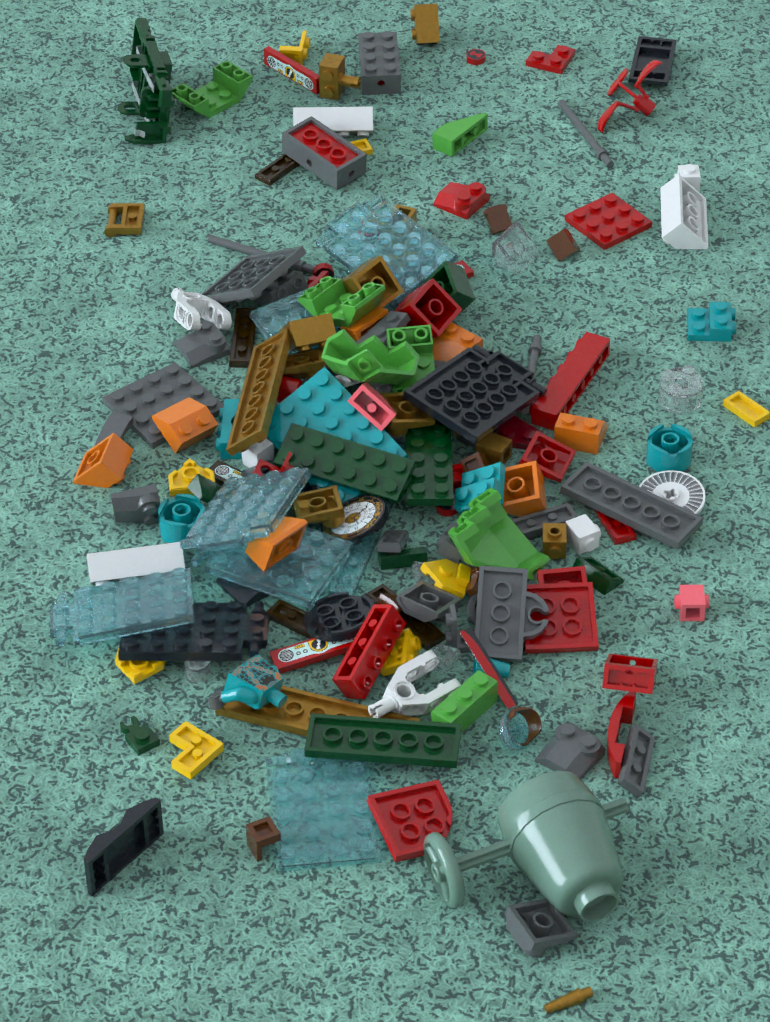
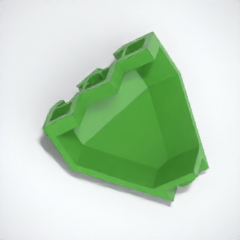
(370, 359)
(492, 539)

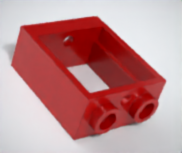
(626, 677)

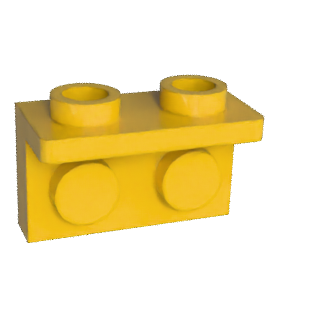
(404, 650)

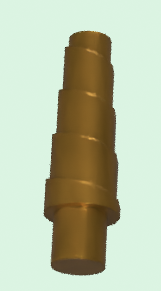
(570, 999)

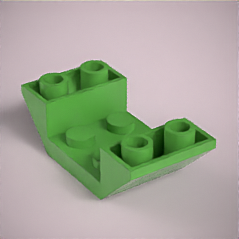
(223, 92)
(346, 308)
(422, 342)

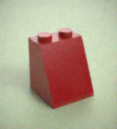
(429, 306)

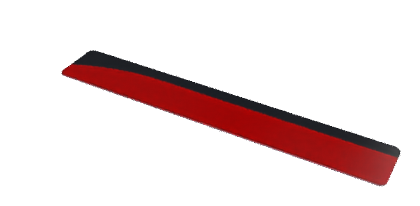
(488, 666)

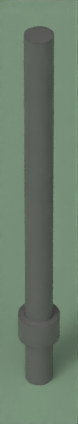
(600, 152)
(302, 266)
(534, 351)

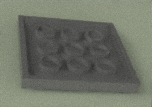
(254, 275)
(155, 394)

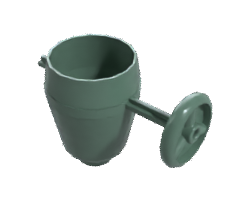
(555, 838)

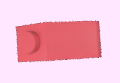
(372, 406)

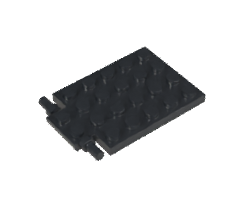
(475, 392)
(216, 635)

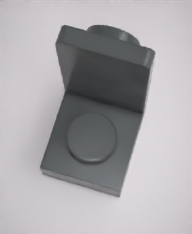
(453, 636)

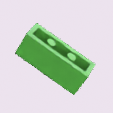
(467, 701)

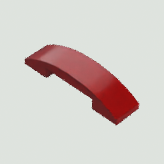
(622, 713)

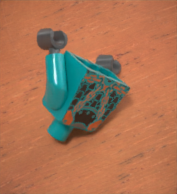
(253, 684)

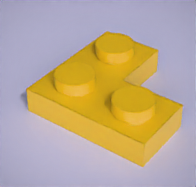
(198, 749)

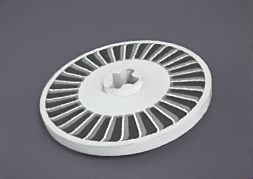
(684, 488)

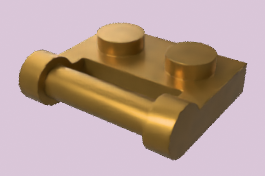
(131, 219)

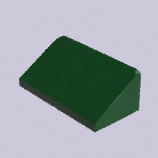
(203, 488)
(405, 559)
(602, 578)

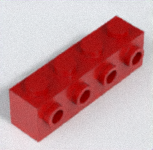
(369, 651)

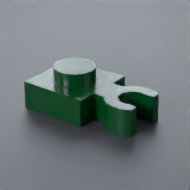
(139, 738)

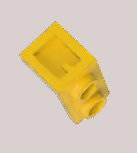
(297, 53)

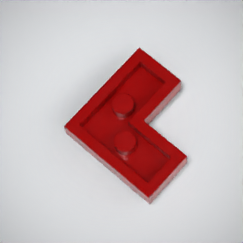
(553, 63)

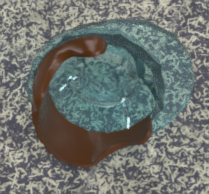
(519, 727)

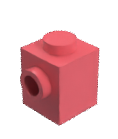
(691, 602)

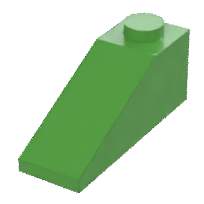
(457, 134)

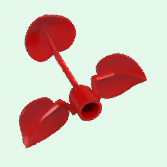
(641, 102)

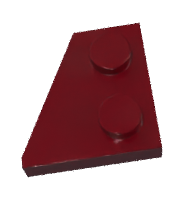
(518, 431)

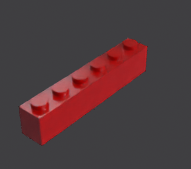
(570, 380)

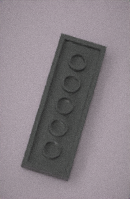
(632, 505)

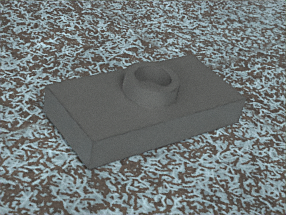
(393, 541)

